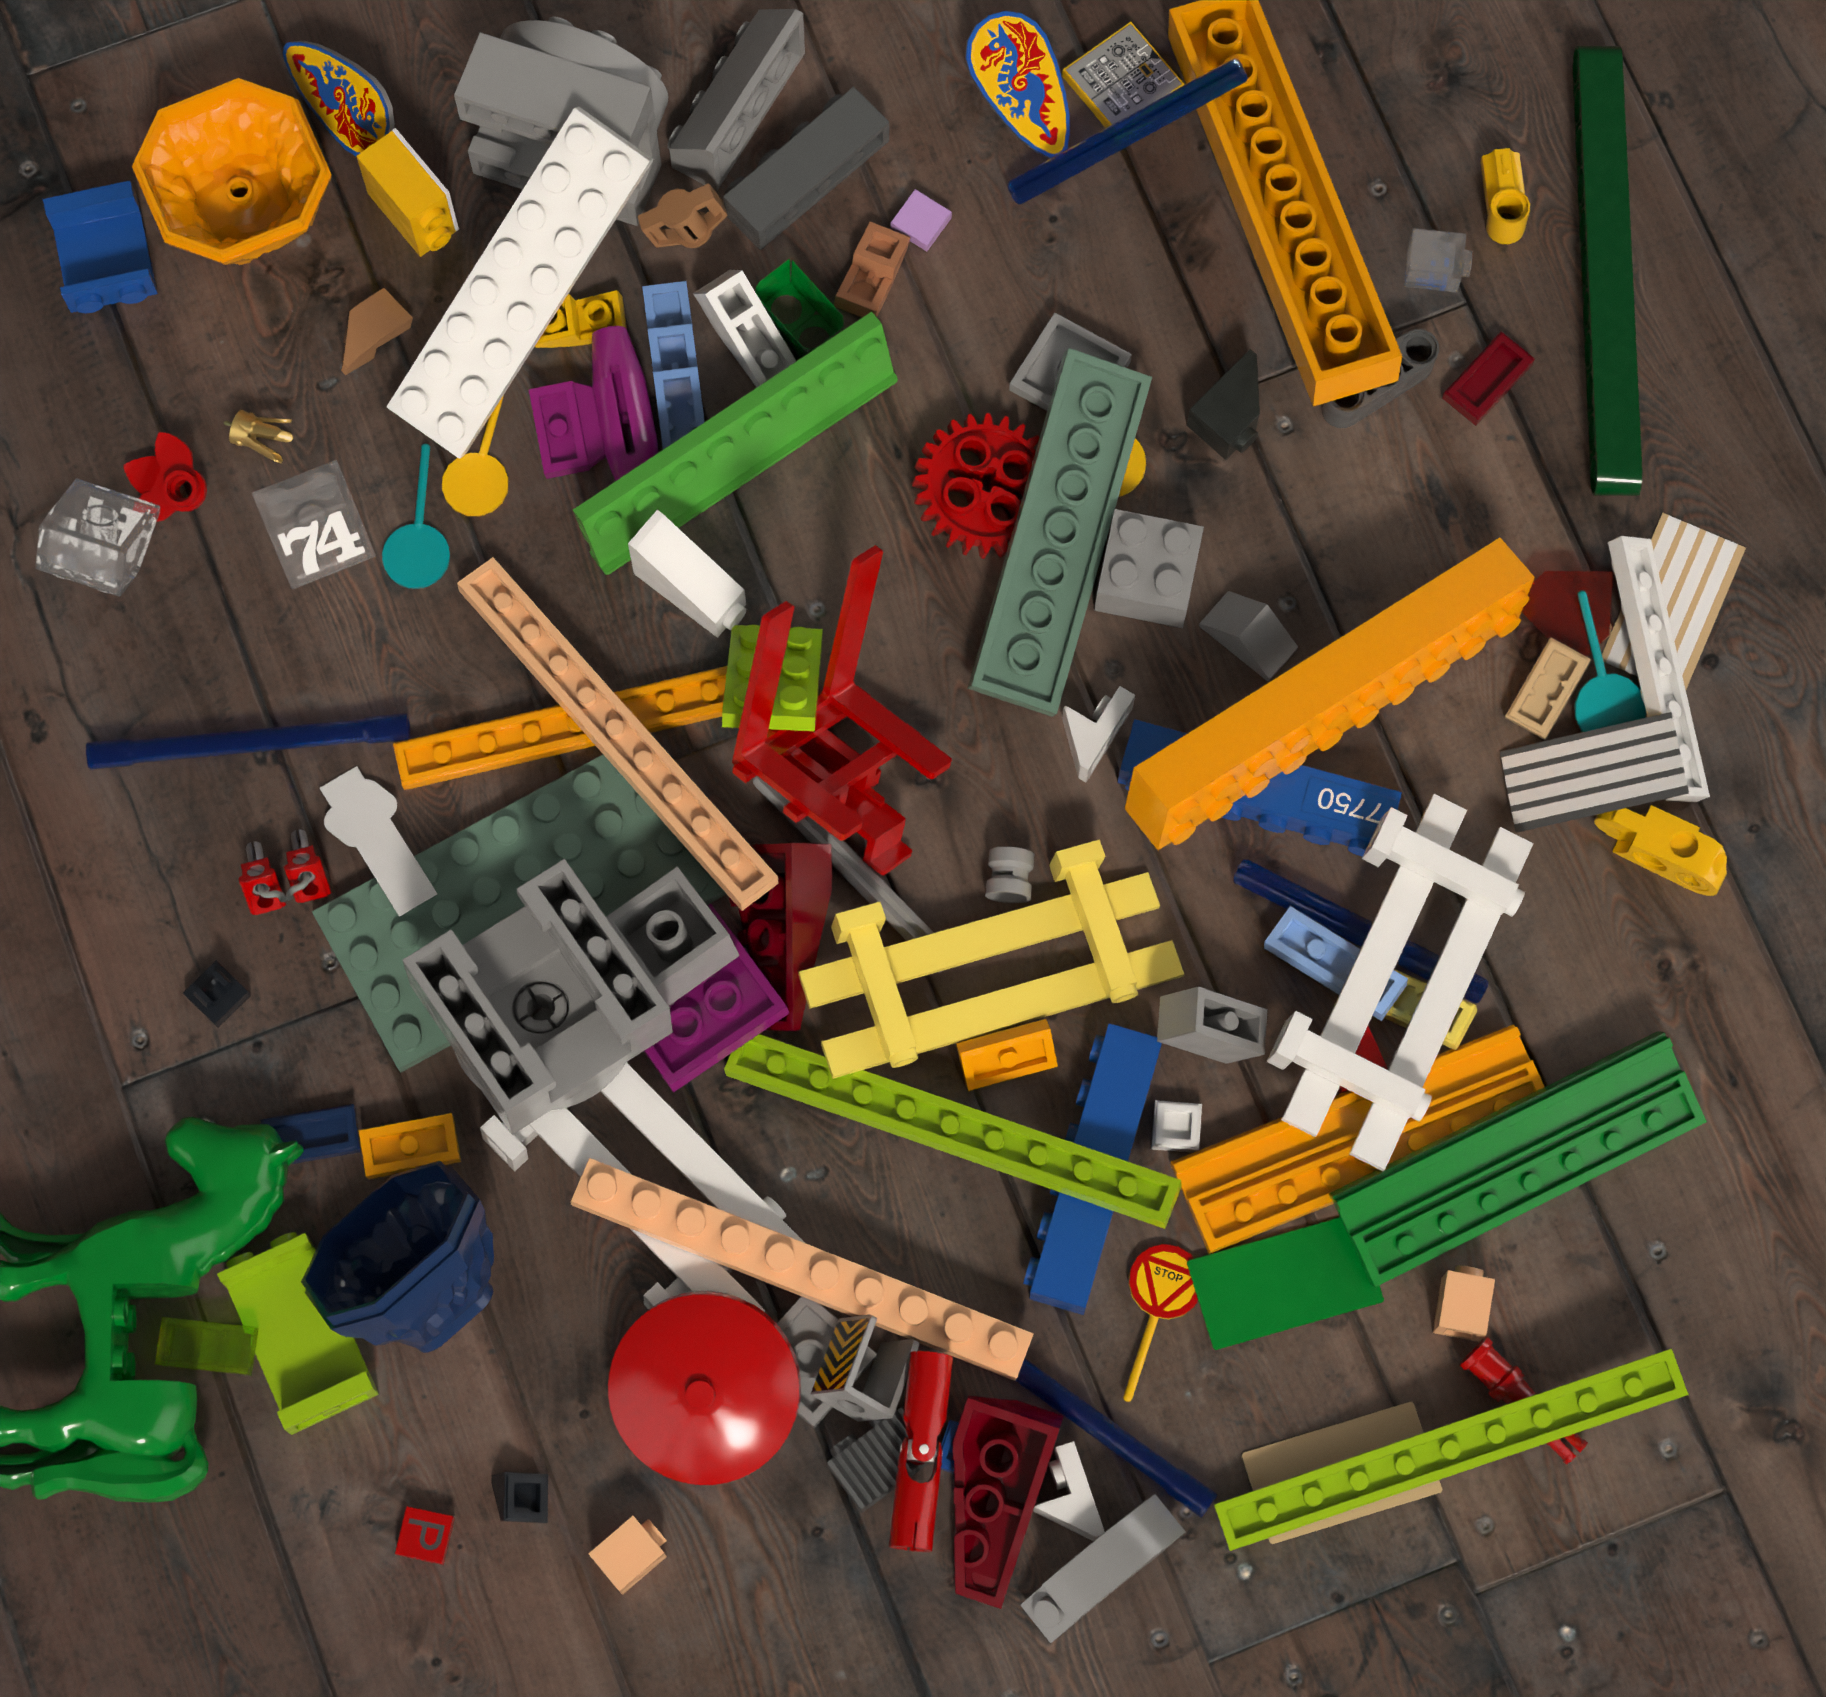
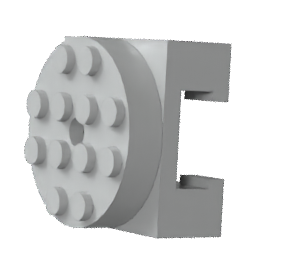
(533, 80)
(550, 956)

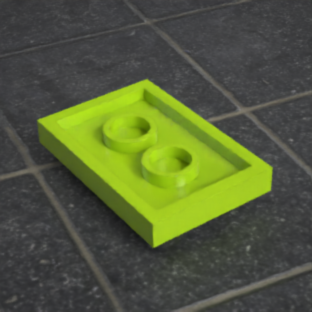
(798, 682)

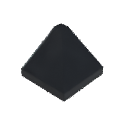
(521, 1497)

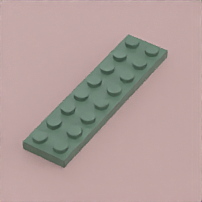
(1060, 533)

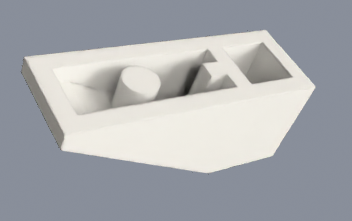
(745, 326)

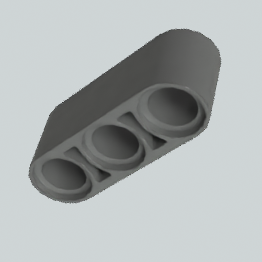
(1410, 375)

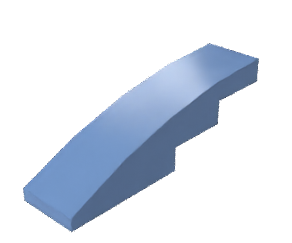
(673, 360)

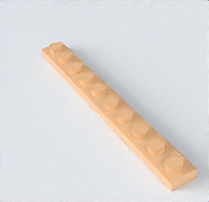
(618, 734)
(801, 1269)

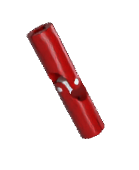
(924, 1417)

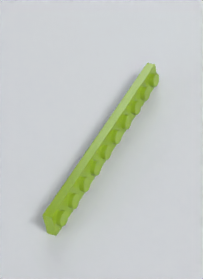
(958, 1130)
(1450, 1449)

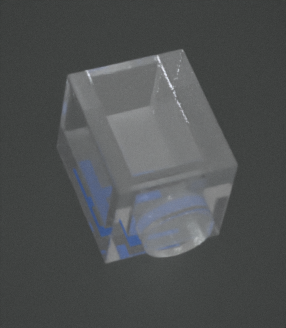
(1436, 260)

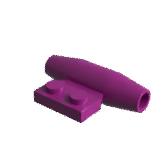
(609, 420)

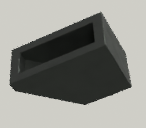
(1230, 409)

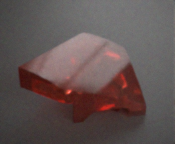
(1557, 610)

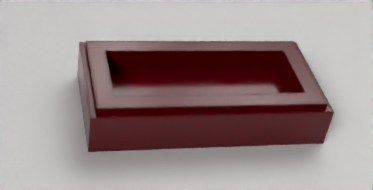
(1488, 378)

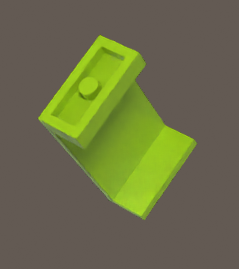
(303, 1360)

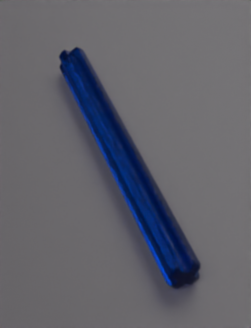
(1127, 131)
(1339, 920)

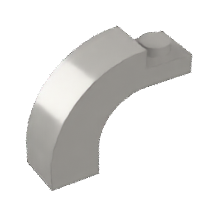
(1102, 1567)

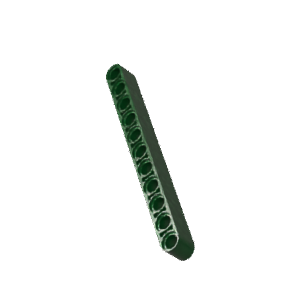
(1607, 272)

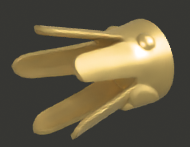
(248, 427)

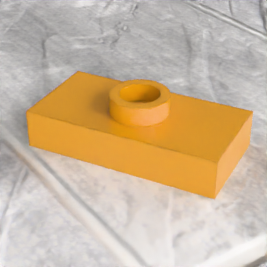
(1007, 1054)
(409, 1145)

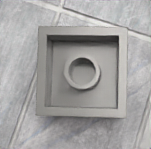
(1148, 568)
(673, 935)

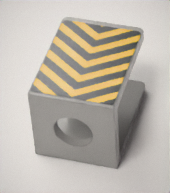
(843, 1362)

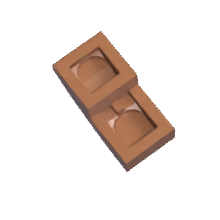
(872, 271)

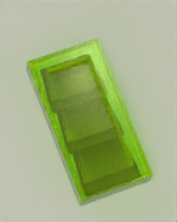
(206, 1346)

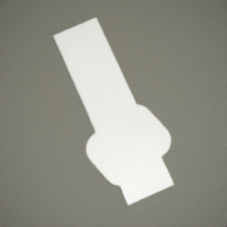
(362, 820)

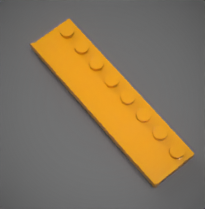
(1287, 1173)

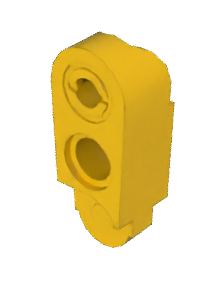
(1667, 847)

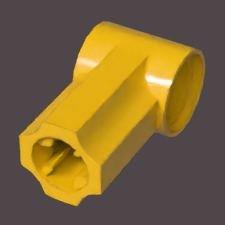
(1504, 194)

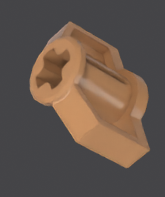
(680, 212)

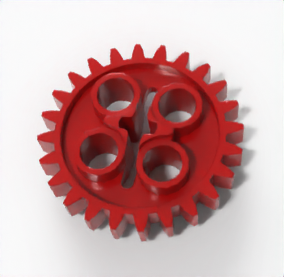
(995, 448)

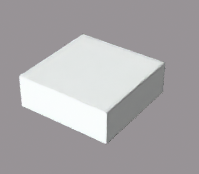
(1176, 1126)

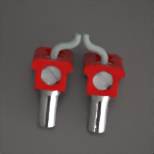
(303, 872)

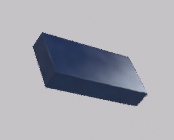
(320, 1132)

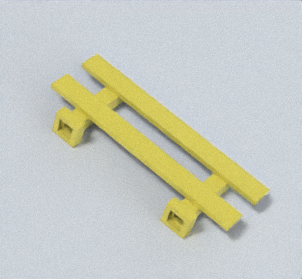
(879, 968)

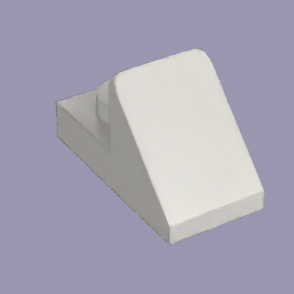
(1090, 739)
(1077, 1509)

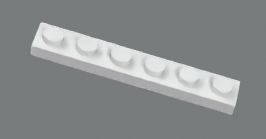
(1656, 651)

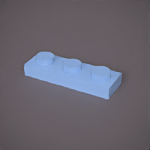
(1324, 956)

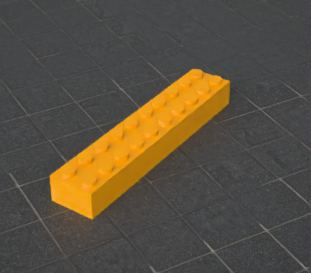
(1287, 203)
(1328, 695)

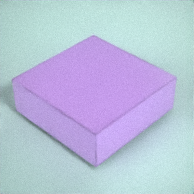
(921, 220)

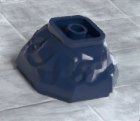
(405, 1262)

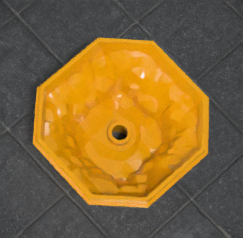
(232, 172)

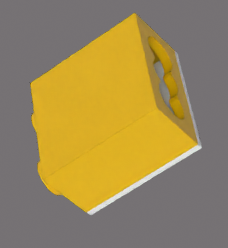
(408, 193)

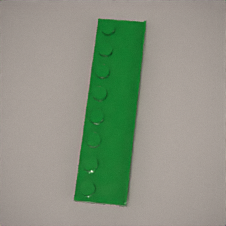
(1517, 1158)

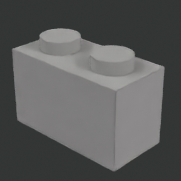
(1212, 1025)

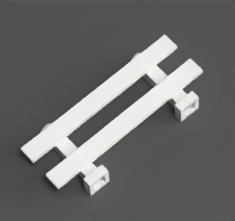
(1331, 1057)
(679, 1145)

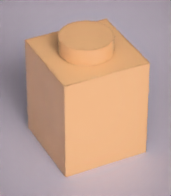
(1464, 1304)
(629, 1553)

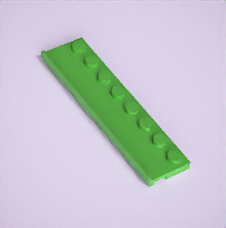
(740, 440)

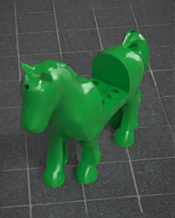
(115, 1430)

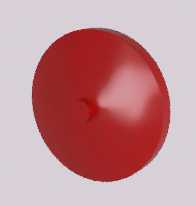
(704, 1388)

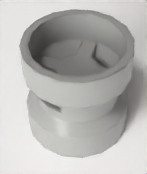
(1009, 875)

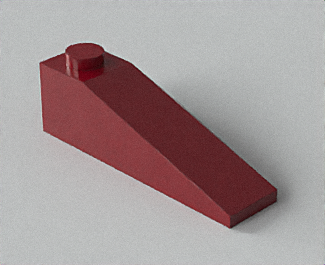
(788, 920)
(997, 1479)

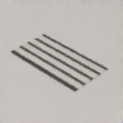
(1594, 772)

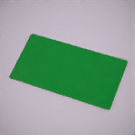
(1280, 1283)

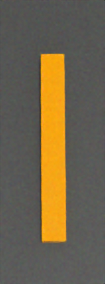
(552, 730)

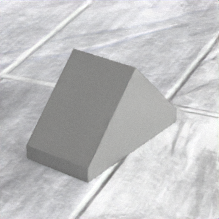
(1250, 633)

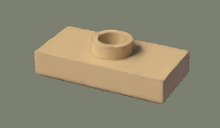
(1547, 688)

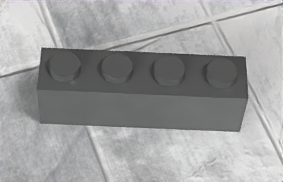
(806, 167)

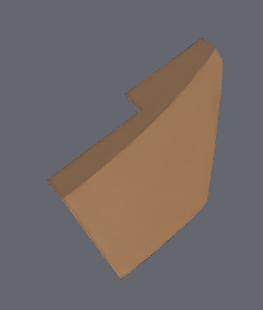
(370, 326)

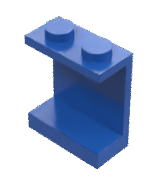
(101, 247)

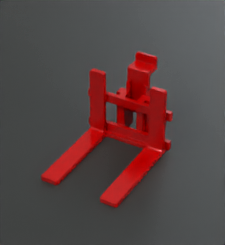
(826, 774)

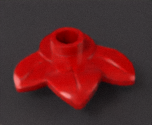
(162, 475)

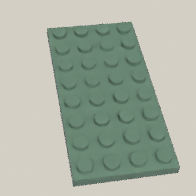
(582, 817)

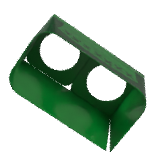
(811, 300)

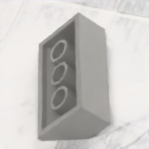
(738, 96)

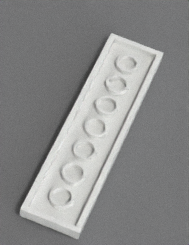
(520, 282)

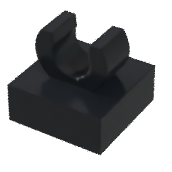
(216, 994)

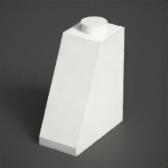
(686, 575)

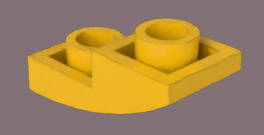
(581, 318)

